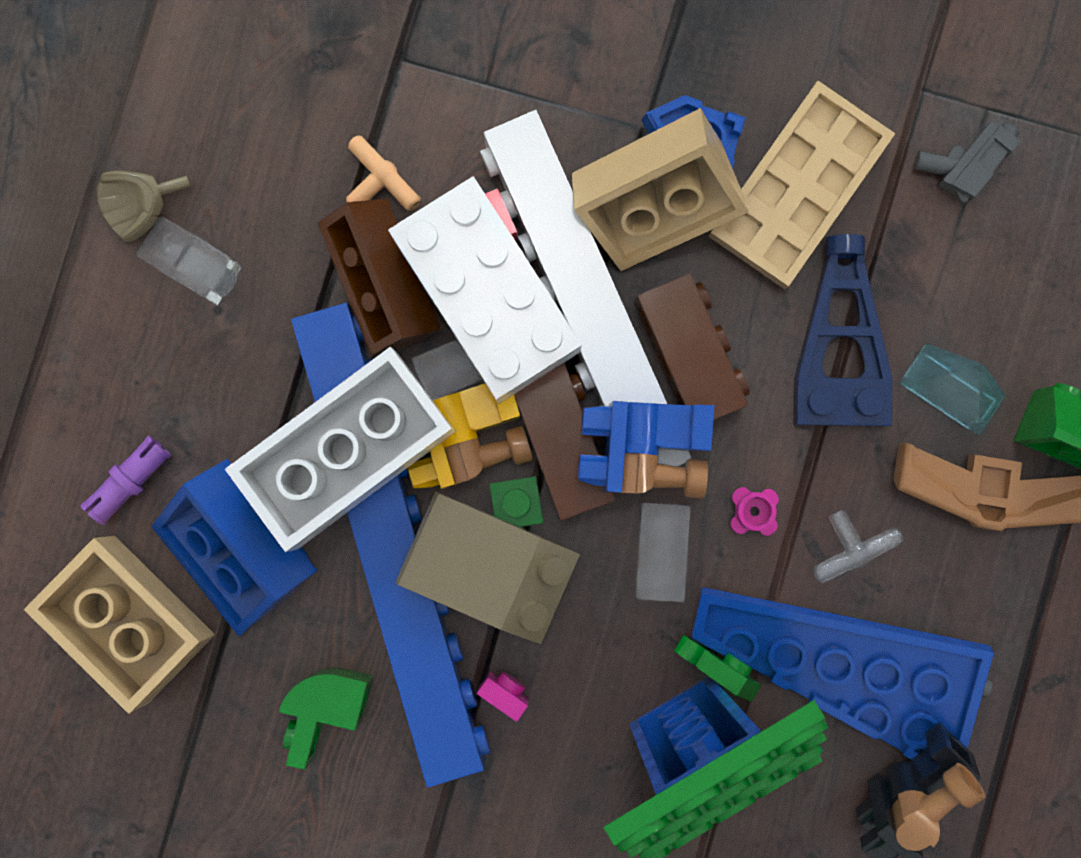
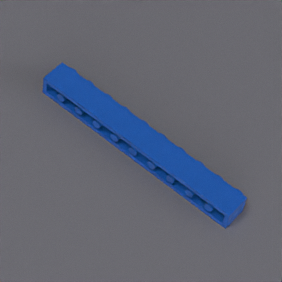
(412, 625)

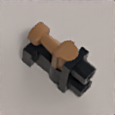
(916, 795)

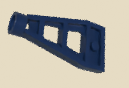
(843, 400)

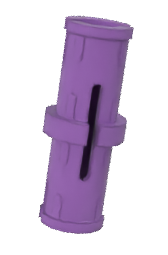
(126, 480)

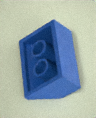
(230, 549)

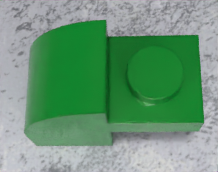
(327, 697)

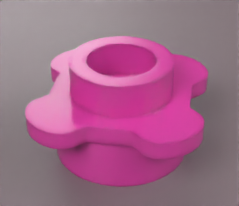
(766, 504)

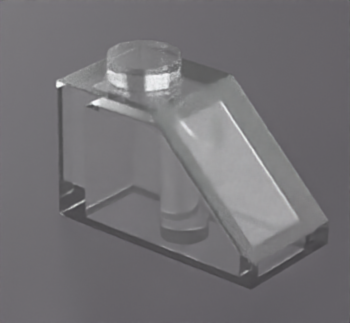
(189, 260)

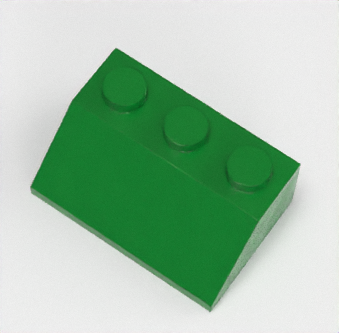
(1053, 424)

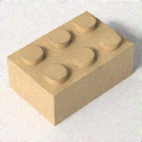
(119, 622)

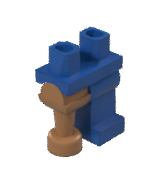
(633, 444)

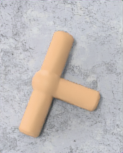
(382, 175)

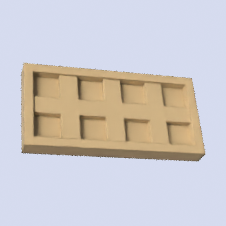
(803, 184)

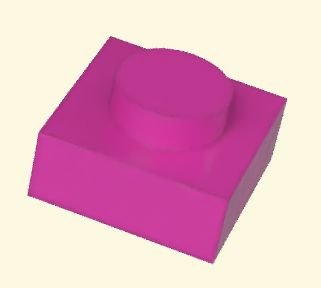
(504, 693)

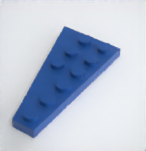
(858, 670)

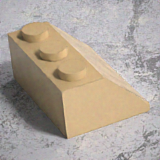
(658, 191)

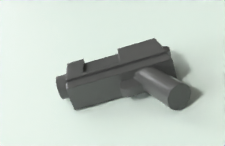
(971, 169)

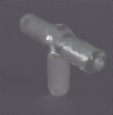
(856, 553)

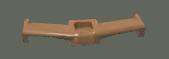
(987, 490)

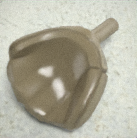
(133, 201)

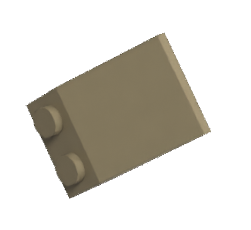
(487, 568)

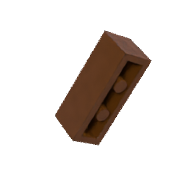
(377, 277)
(691, 347)
(554, 427)

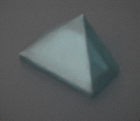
(955, 387)

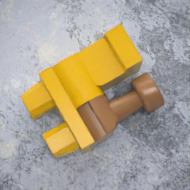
(461, 455)

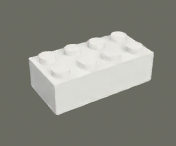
(486, 290)
(340, 450)

